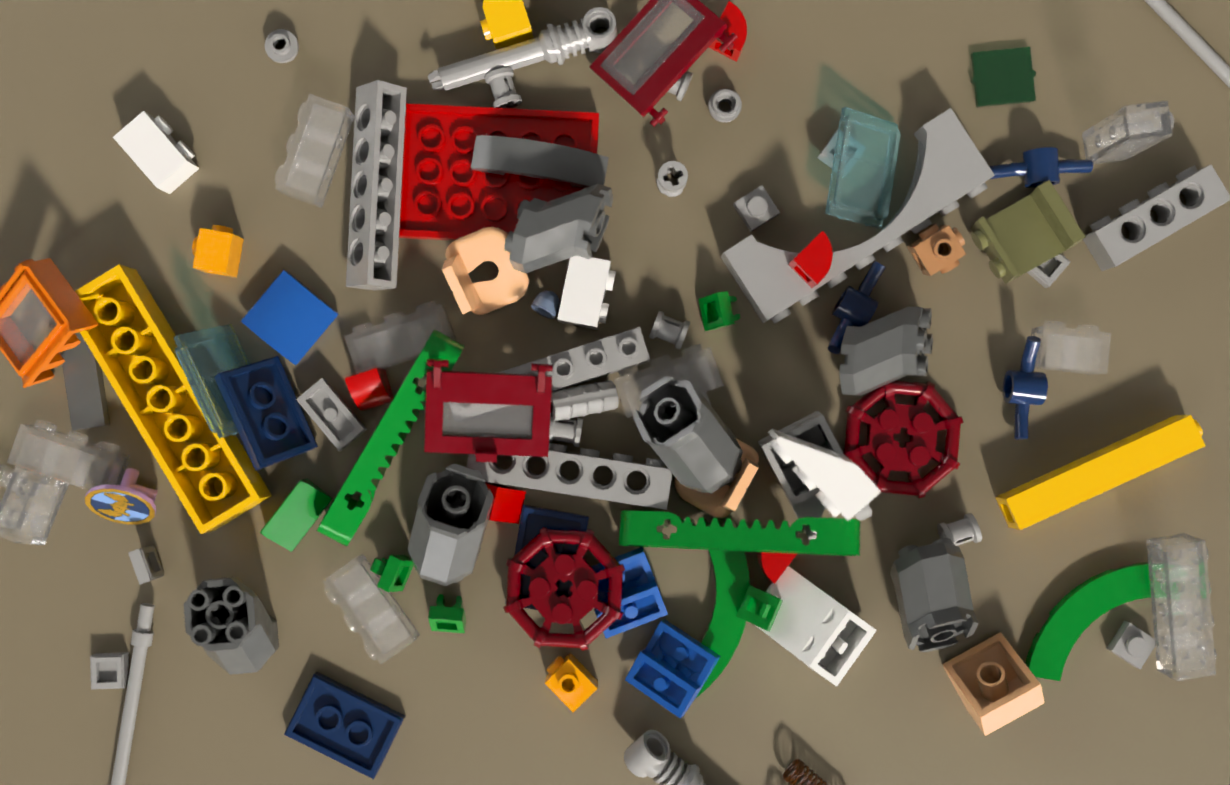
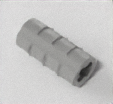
(583, 400)

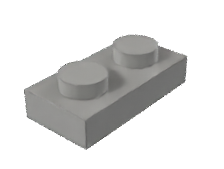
(331, 414)

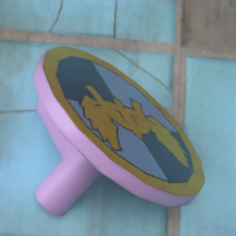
(123, 503)

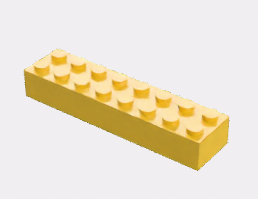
(141, 364)

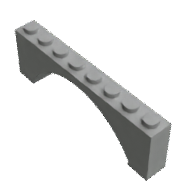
(944, 172)

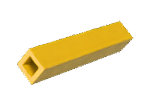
(1100, 471)

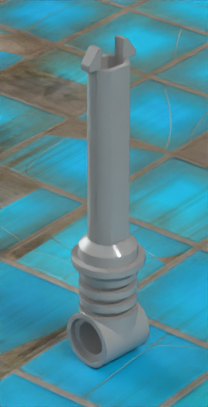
(551, 45)
(653, 758)

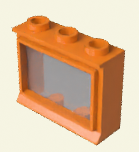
(39, 319)

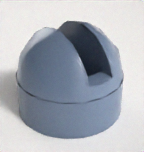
(546, 304)

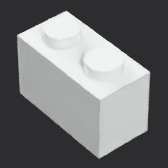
(156, 152)
(585, 292)

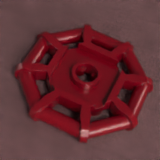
(917, 425)
(563, 608)

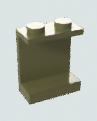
(1027, 233)

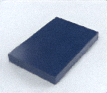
(266, 412)
(531, 522)
(344, 725)

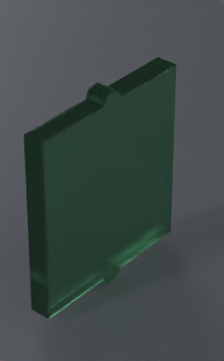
(1003, 77)

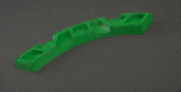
(1078, 611)
(724, 627)

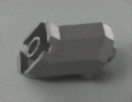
(559, 228)
(886, 350)
(688, 435)
(450, 524)
(933, 595)
(231, 625)

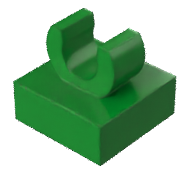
(717, 310)
(393, 572)
(759, 608)
(447, 618)

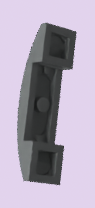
(539, 160)

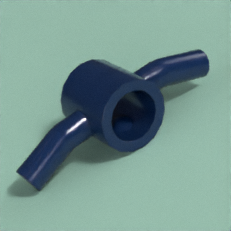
(1040, 166)
(855, 306)
(1025, 387)

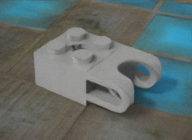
(802, 499)

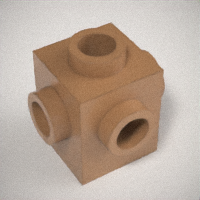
(926, 249)

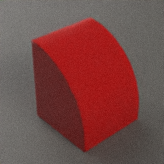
(736, 24)
(814, 260)
(370, 388)
(506, 503)
(774, 563)

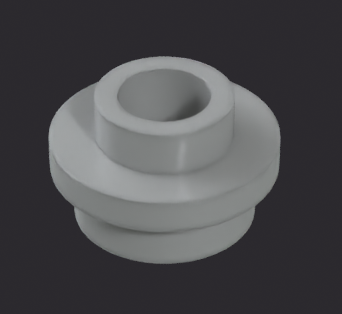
(286, 54)
(728, 96)

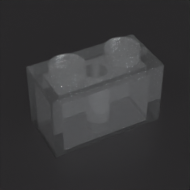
(1072, 350)

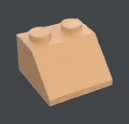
(994, 683)

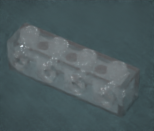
(1181, 606)

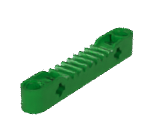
(346, 513)
(833, 536)

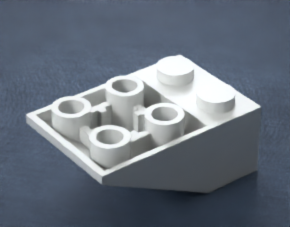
(841, 482)
(817, 627)

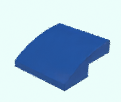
(289, 317)
(640, 594)
(672, 668)

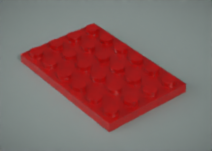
(448, 198)

